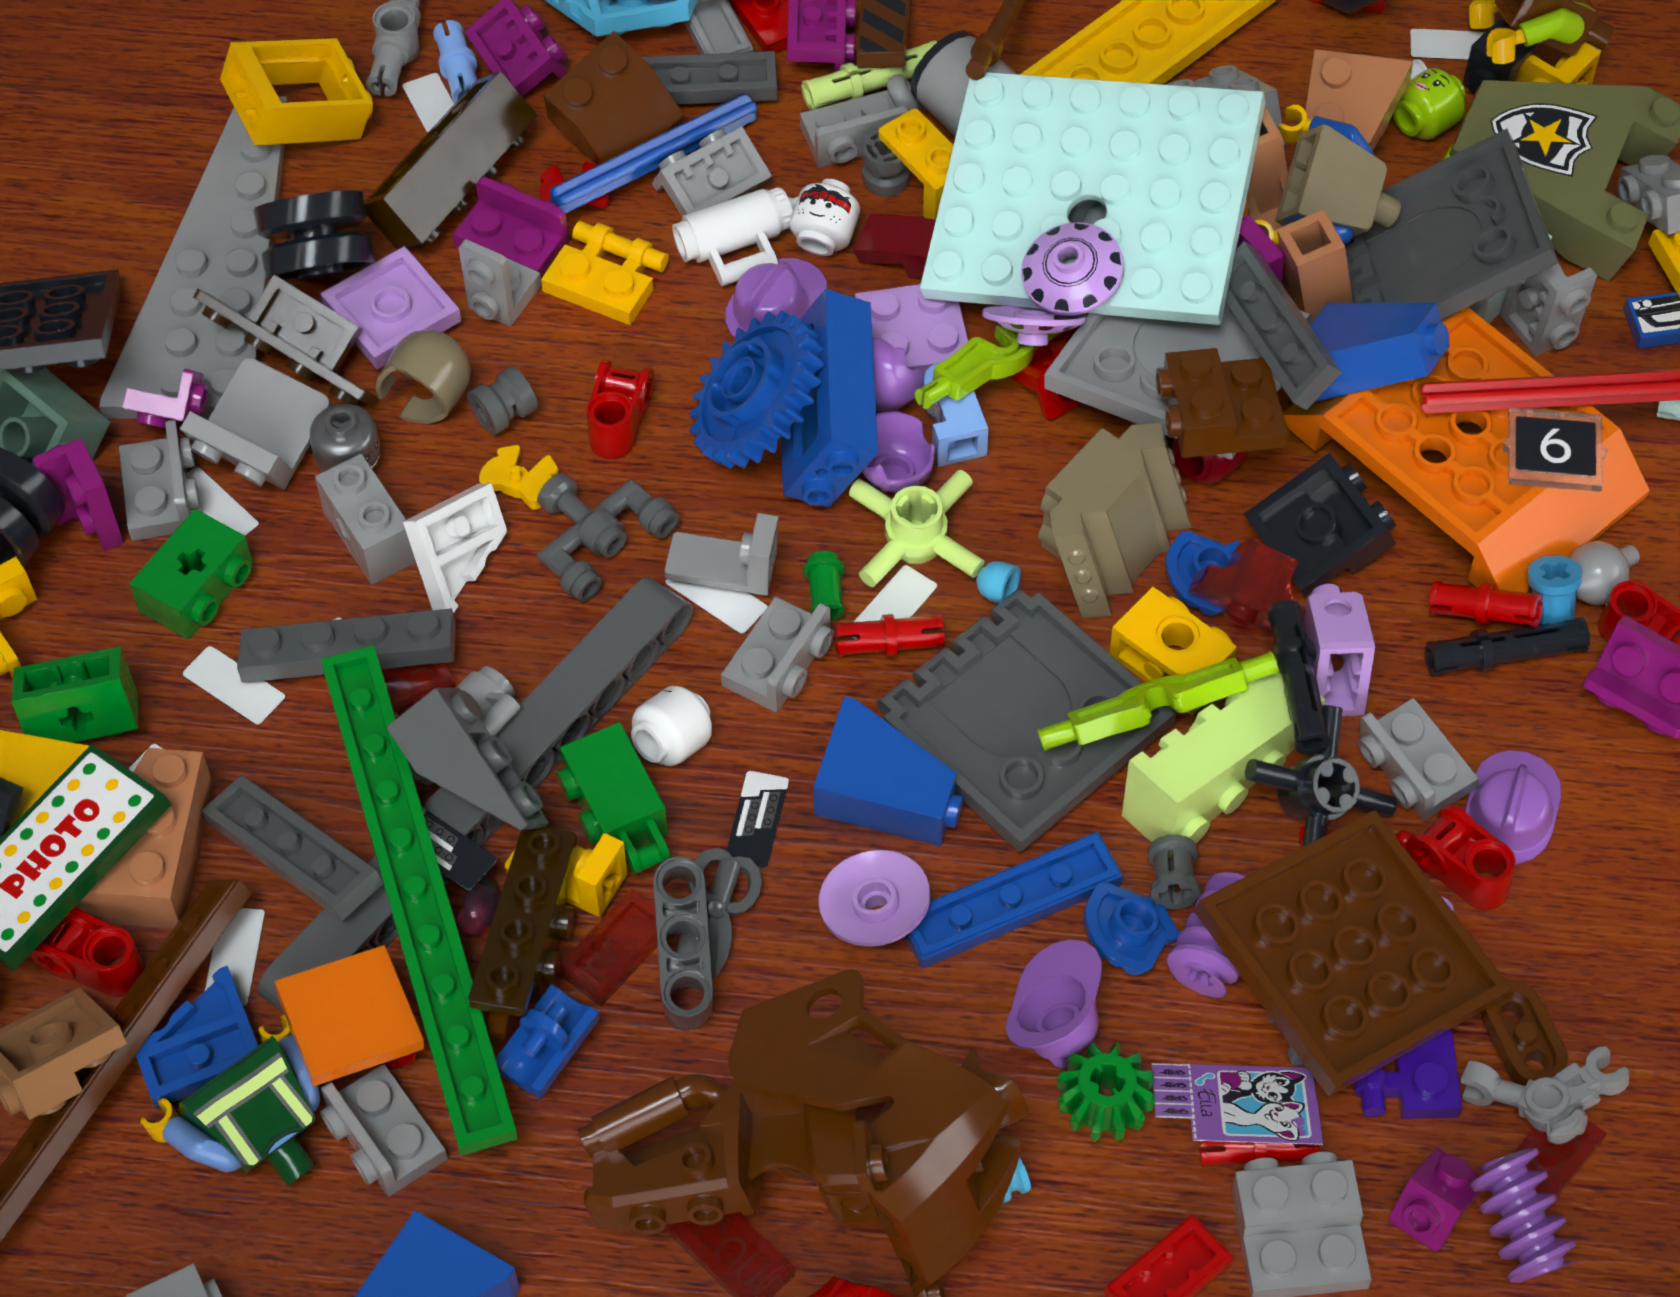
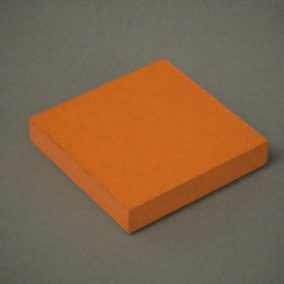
(349, 1015)

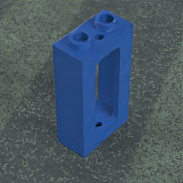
(841, 423)

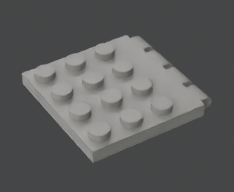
(1116, 358)

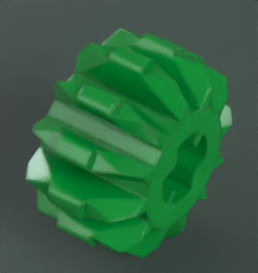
(1109, 1071)

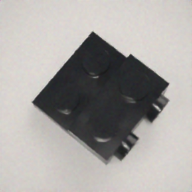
(1323, 523)

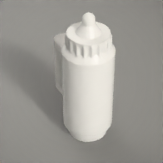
(733, 226)

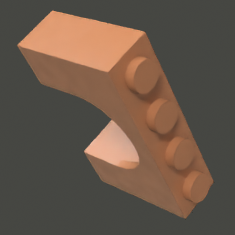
(1314, 253)

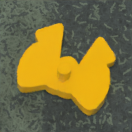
(516, 480)

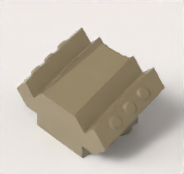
(1113, 513)

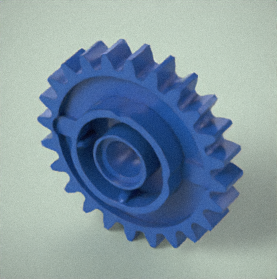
(756, 389)

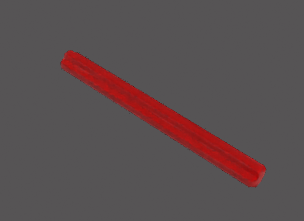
(1550, 391)

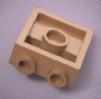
(48, 1048)

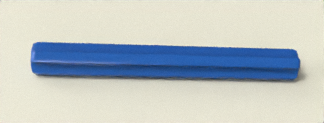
(648, 155)

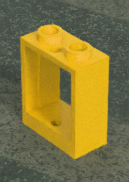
(258, 65)

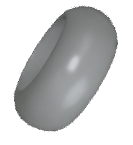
(900, 92)

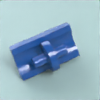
(545, 1041)

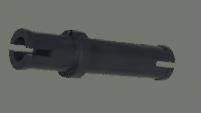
(1486, 649)
(1295, 661)

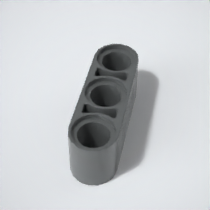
(677, 917)

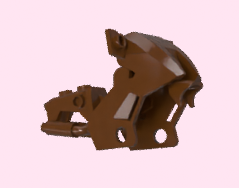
(917, 1166)

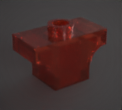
(1248, 584)

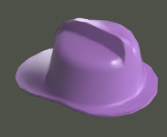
(774, 288)
(1516, 801)
(1056, 1001)

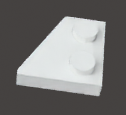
(455, 541)

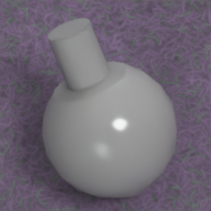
(1602, 569)

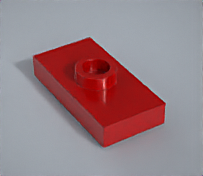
(765, 21)
(1175, 1265)

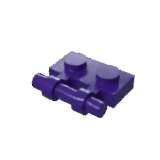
(1422, 1082)

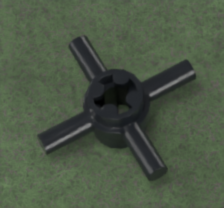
(1320, 785)

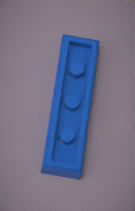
(1012, 899)

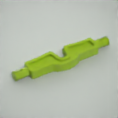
(975, 365)
(1179, 691)

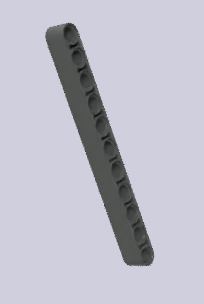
(551, 716)

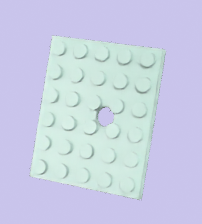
(1156, 155)

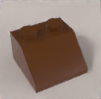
(611, 101)

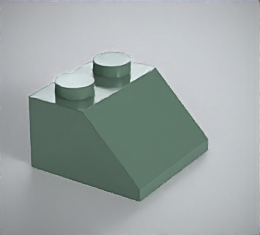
(44, 413)

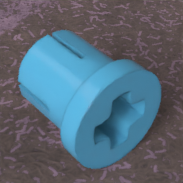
(1557, 581)

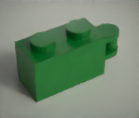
(615, 795)

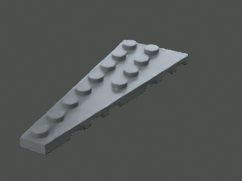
(211, 252)

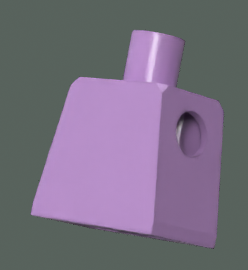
(1340, 626)

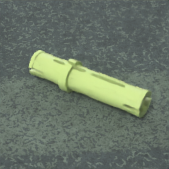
(853, 82)

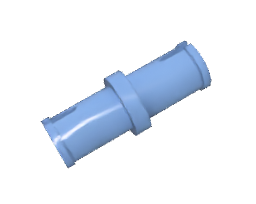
(456, 60)

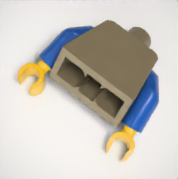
(1334, 173)

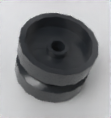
(313, 227)
(27, 508)

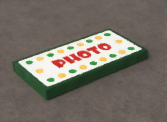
(68, 846)

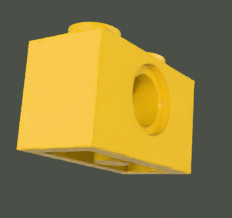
(1160, 621)

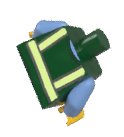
(247, 1113)

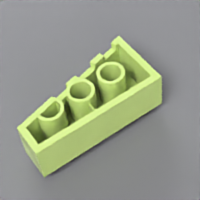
(1205, 769)

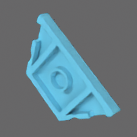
(620, 16)

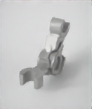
(1547, 1103)

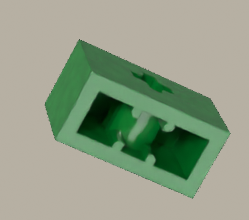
(192, 574)
(76, 697)

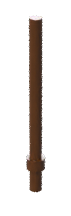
(990, 44)

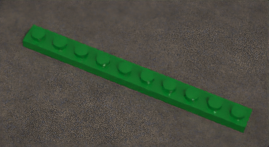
(419, 904)

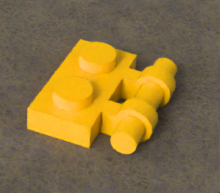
(601, 284)

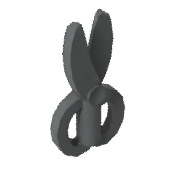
(719, 904)

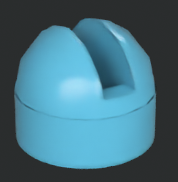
(998, 580)

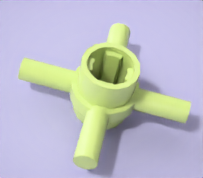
(916, 527)

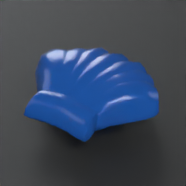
(1189, 555)
(1127, 927)

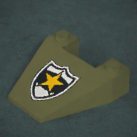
(1569, 151)

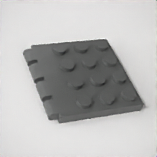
(1458, 235)
(986, 708)

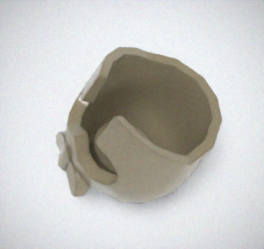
(434, 362)

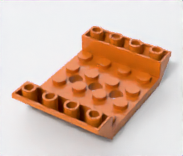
(1470, 491)

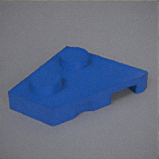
(197, 1042)

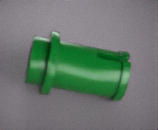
(824, 575)

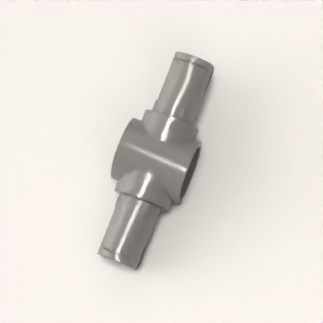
(394, 43)

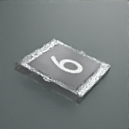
(1555, 449)

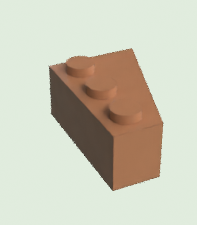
(1357, 90)
(157, 873)

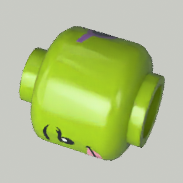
(1430, 104)

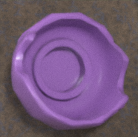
(893, 379)
(902, 455)

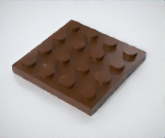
(1351, 952)

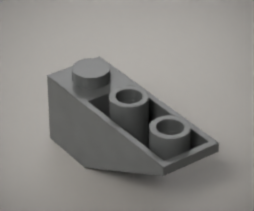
(456, 751)

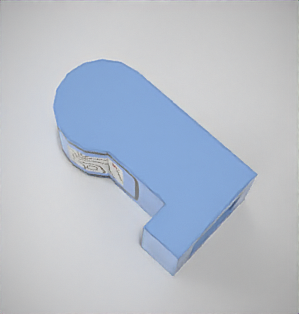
(959, 429)

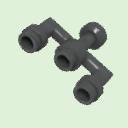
(596, 529)

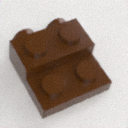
(1220, 404)

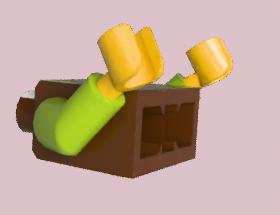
(1553, 22)

